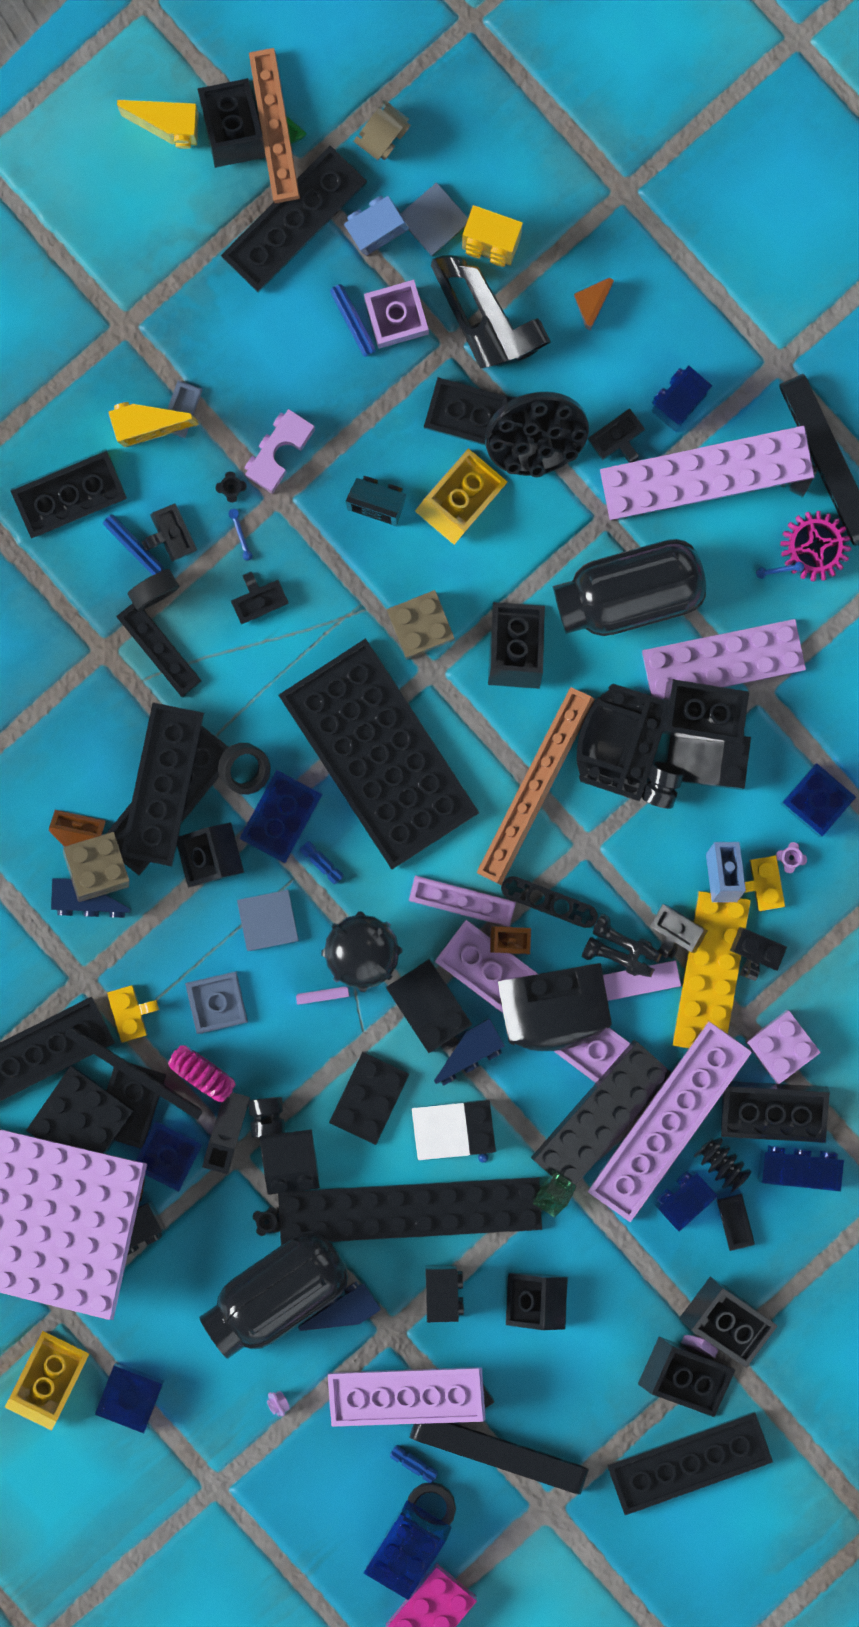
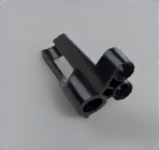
(494, 337)

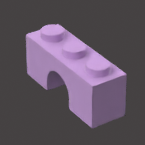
(289, 431)

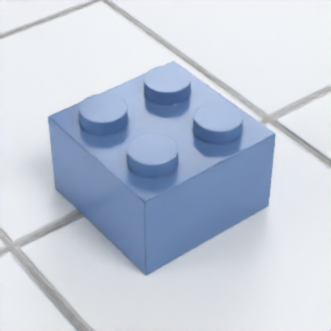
(376, 225)

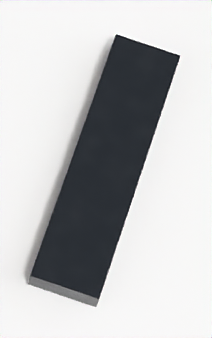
(159, 649)

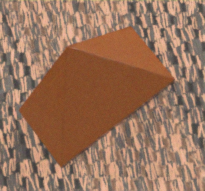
(591, 301)
(74, 828)
(510, 940)

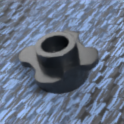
(231, 494)
(271, 1215)

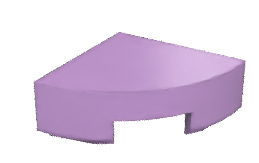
(700, 1345)

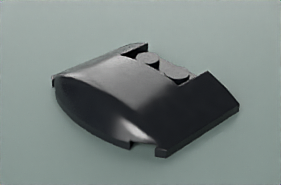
(620, 741)
(555, 1008)

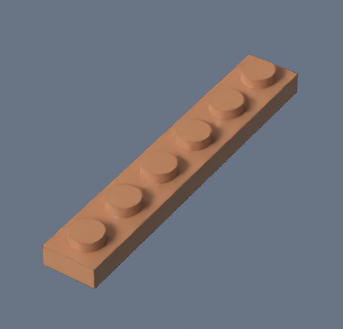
(274, 125)

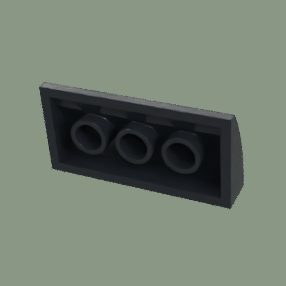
(68, 493)
(775, 1112)

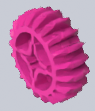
(813, 534)
(201, 1073)

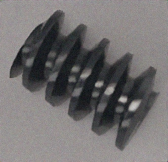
(723, 1164)

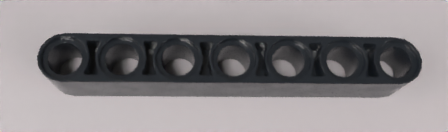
(824, 452)
(502, 1455)

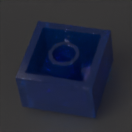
(681, 398)
(818, 800)
(169, 1155)
(685, 1199)
(129, 1397)

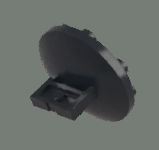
(536, 433)

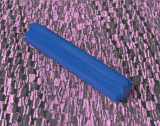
(352, 320)
(133, 545)

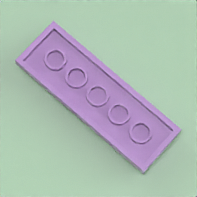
(727, 658)
(406, 1396)

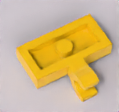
(766, 883)
(129, 1013)

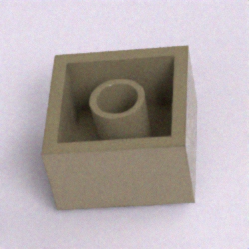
(420, 624)
(96, 867)

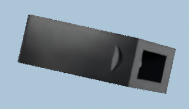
(226, 1133)

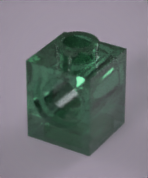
(554, 1194)

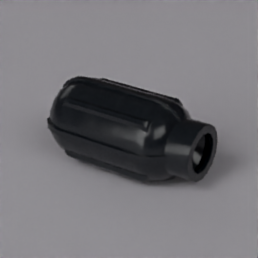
(633, 589)
(361, 951)
(276, 1294)

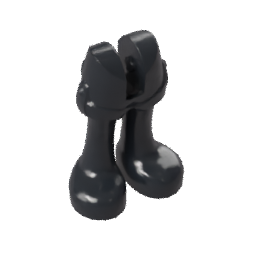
(604, 930)

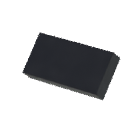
(735, 1222)

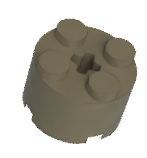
(382, 130)

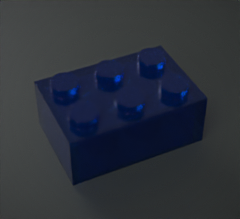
(281, 816)
(801, 1168)
(407, 1550)

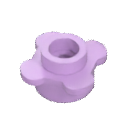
(790, 865)
(278, 1403)

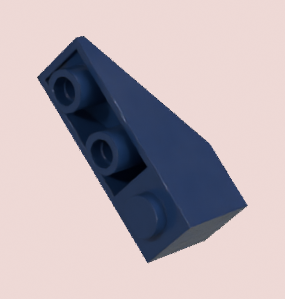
(66, 901)
(475, 1045)
(348, 1310)

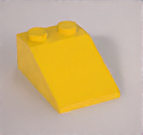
(168, 120)
(142, 423)
(461, 496)
(47, 1380)

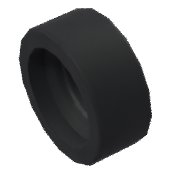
(153, 590)
(261, 776)
(440, 1490)

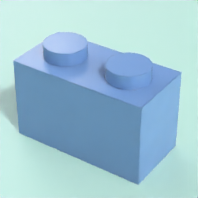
(725, 872)

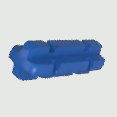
(321, 862)
(413, 1464)

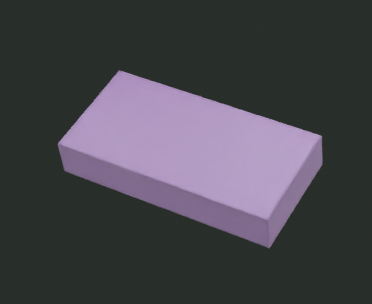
(322, 995)

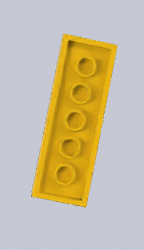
(711, 971)

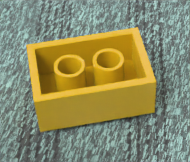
(491, 236)

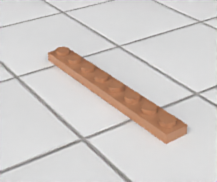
(535, 786)

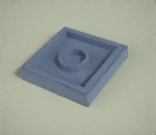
(434, 219)
(267, 920)
(216, 1002)

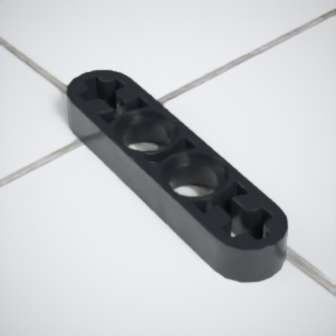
(548, 904)

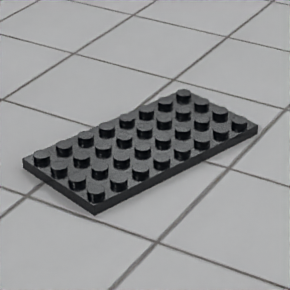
(378, 754)

